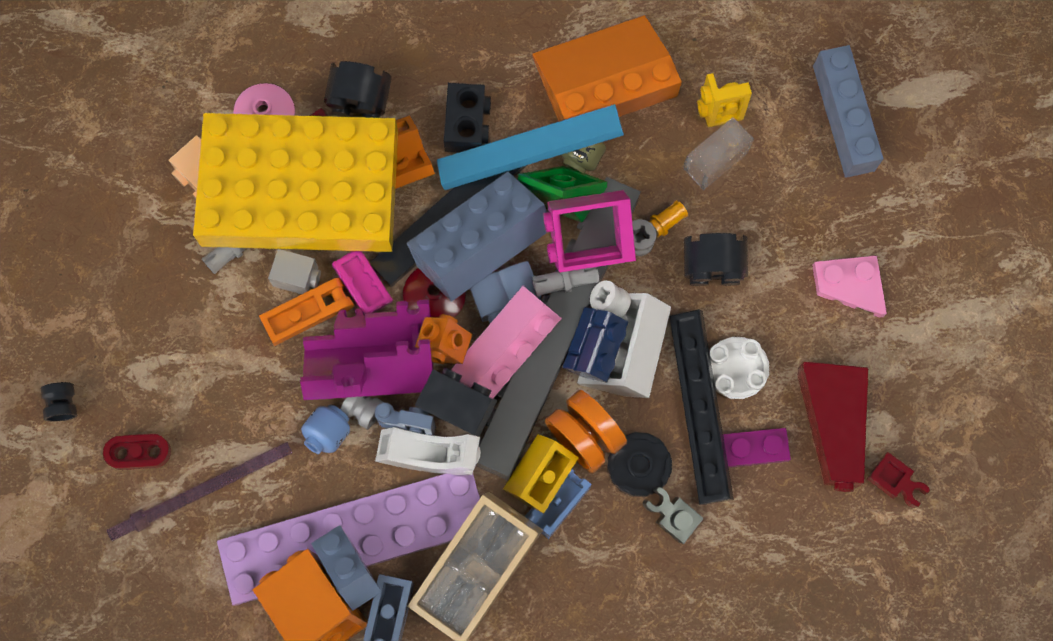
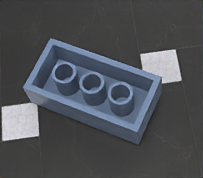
(479, 236)

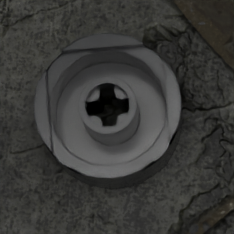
(357, 90)
(716, 258)

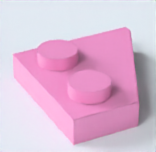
(852, 282)

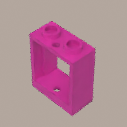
(621, 253)

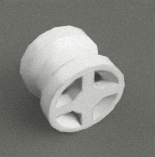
(610, 298)

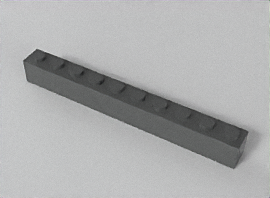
(530, 385)

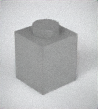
(294, 272)

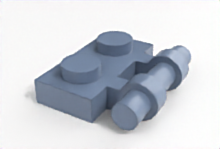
(414, 420)

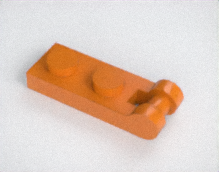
(305, 311)

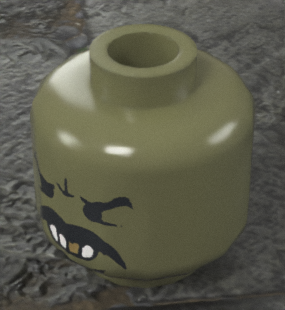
(585, 158)

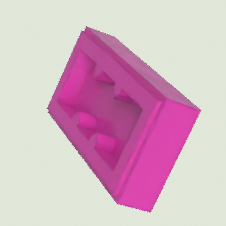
(362, 282)

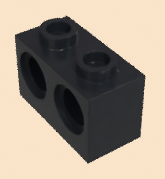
(461, 118)

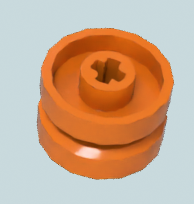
(586, 430)

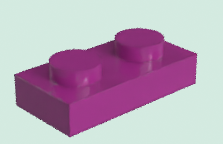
(757, 447)

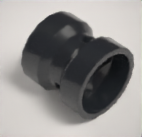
(58, 401)

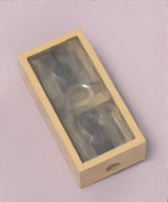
(475, 567)

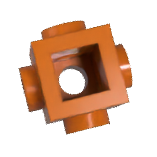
(447, 339)

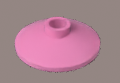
(267, 94)

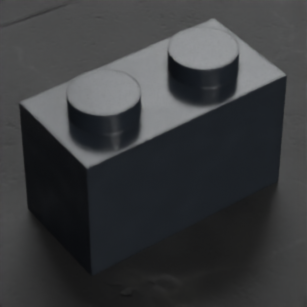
(456, 402)

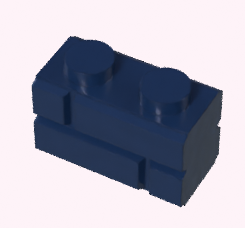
(595, 344)

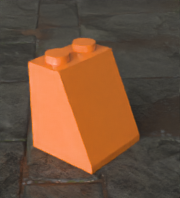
(306, 602)

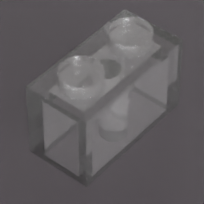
(718, 153)

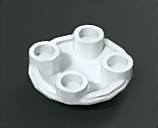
(739, 367)

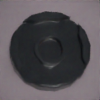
(640, 465)

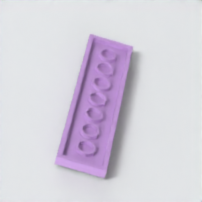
(377, 525)

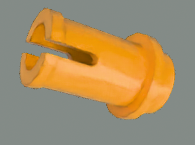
(668, 218)

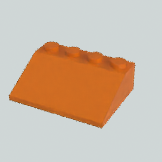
(606, 68)

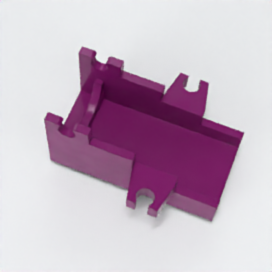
(368, 355)

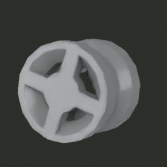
(643, 245)

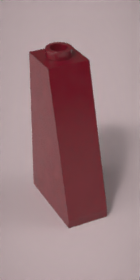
(837, 418)

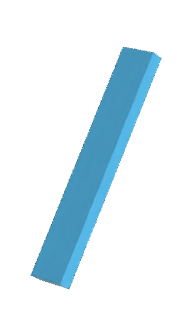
(529, 147)

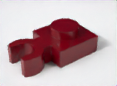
(894, 478)

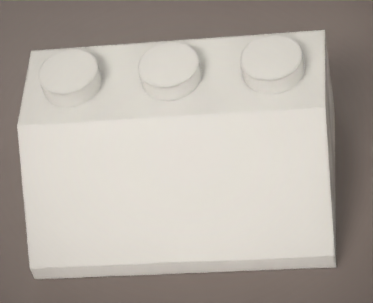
(638, 351)

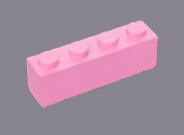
(507, 342)

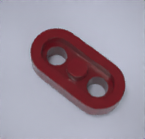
(138, 451)

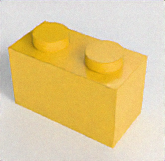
(541, 473)

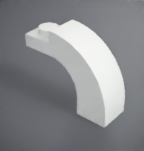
(428, 453)

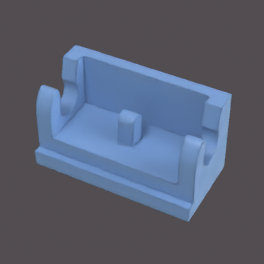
(561, 506)

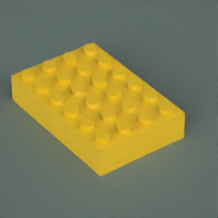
(296, 182)

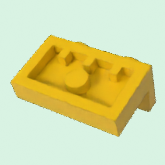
(723, 103)

